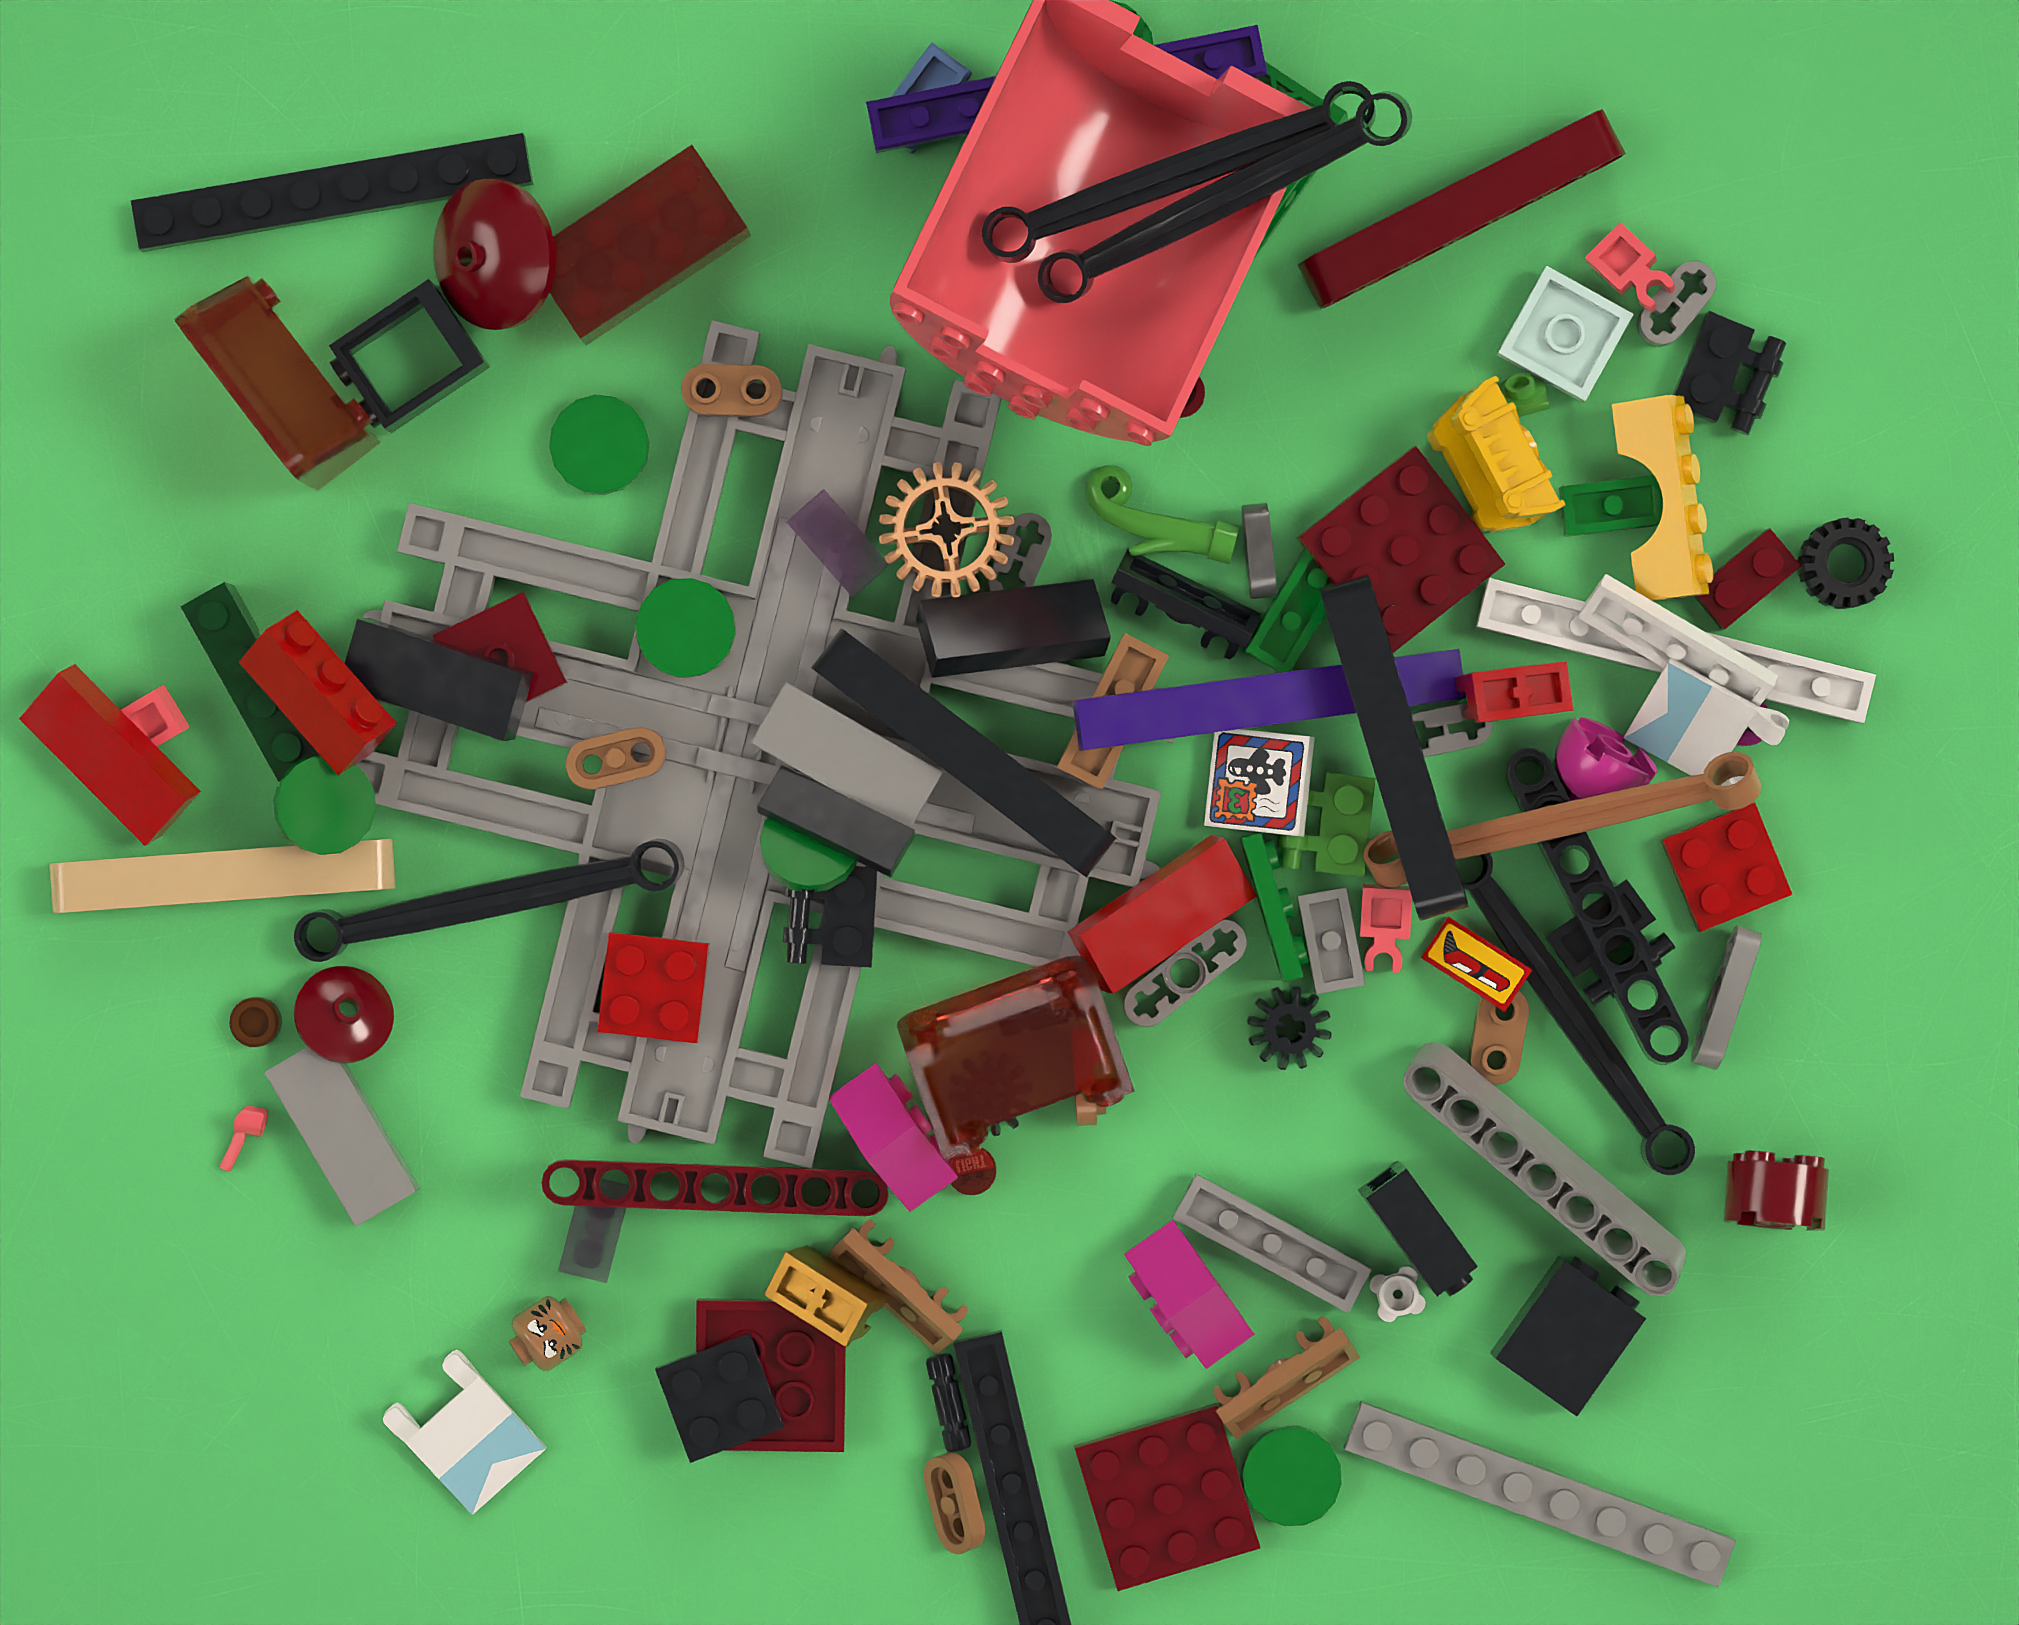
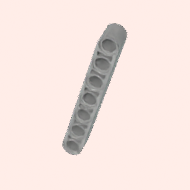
(1551, 1191)

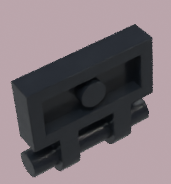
(1713, 366)
(847, 921)
(1576, 954)

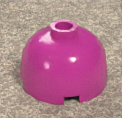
(1596, 762)

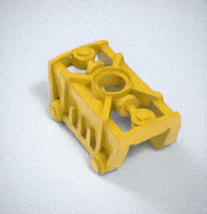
(1494, 460)

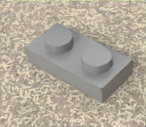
(1330, 940)

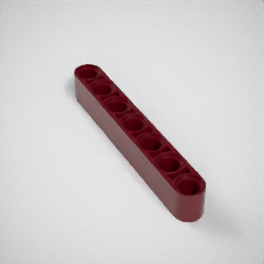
(1461, 209)
(738, 1198)

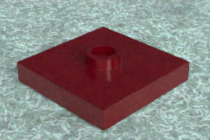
(511, 636)

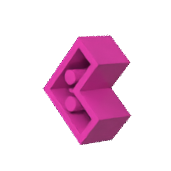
(893, 1136)
(1186, 1296)

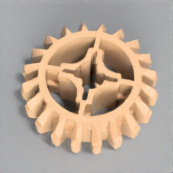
(940, 487)

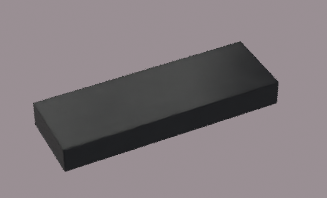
(836, 821)

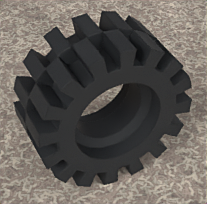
(1875, 556)

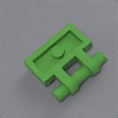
(1342, 827)

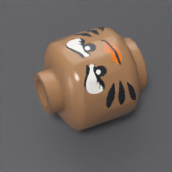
(547, 1333)

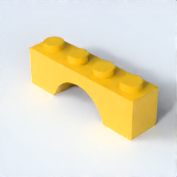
(1658, 436)

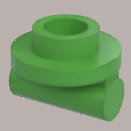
(1526, 393)

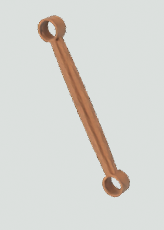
(1583, 815)

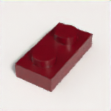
(1747, 578)

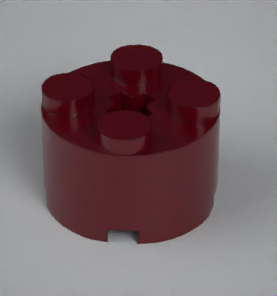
(1776, 1192)

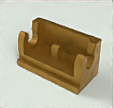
(824, 1294)

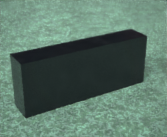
(1013, 628)
(439, 679)

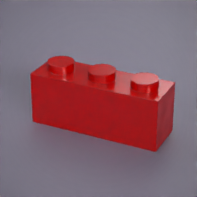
(317, 692)

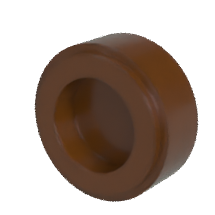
(255, 1021)

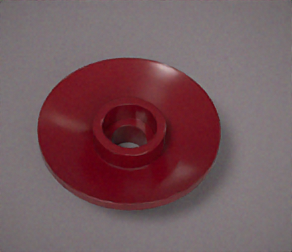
(334, 1034)

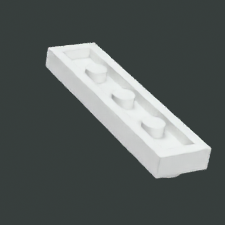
(1663, 635)

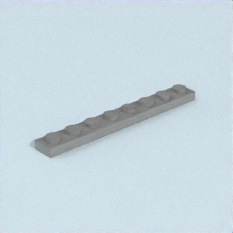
(1539, 1493)

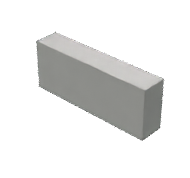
(846, 756)
(343, 1133)

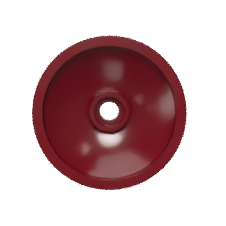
(494, 254)

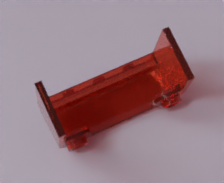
(277, 382)

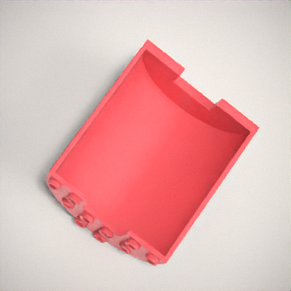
(1062, 115)

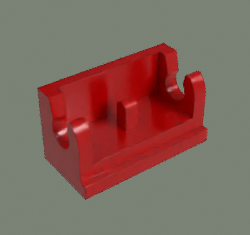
(1516, 692)

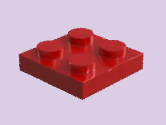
(1726, 867)
(653, 987)

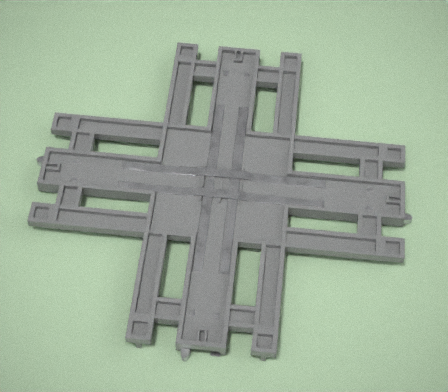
(708, 790)

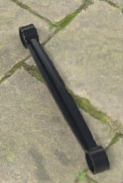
(1169, 174)
(1223, 197)
(487, 900)
(1575, 1017)

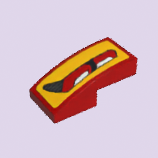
(1476, 964)

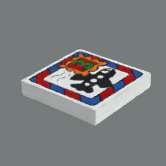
(1259, 781)

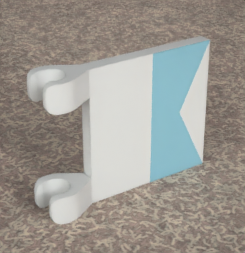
(1696, 720)
(472, 1441)

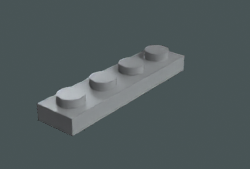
(1272, 1243)

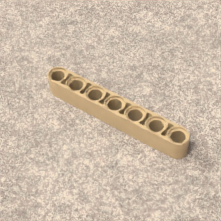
(219, 876)

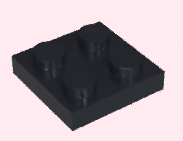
(720, 1397)

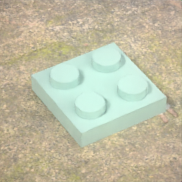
(1564, 334)

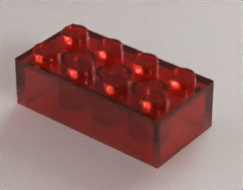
(642, 244)

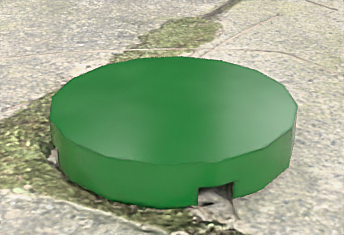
(599, 444)
(685, 628)
(324, 809)
(800, 860)
(1291, 1476)

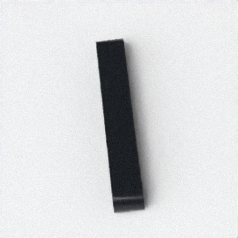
(1394, 747)
(963, 752)
(1599, 932)

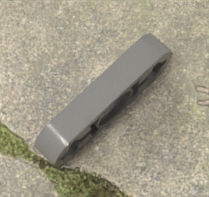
(1726, 997)
(1162, 1005)

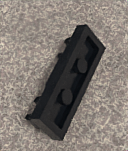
(1185, 601)

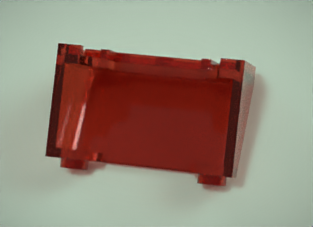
(1013, 1051)

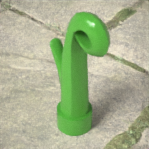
(1164, 531)

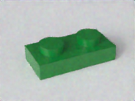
(1611, 505)

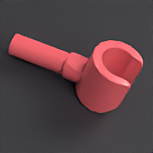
(249, 1121)

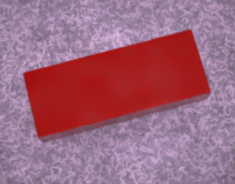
(109, 754)
(1162, 913)

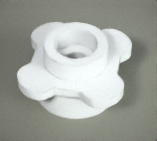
(1409, 1302)

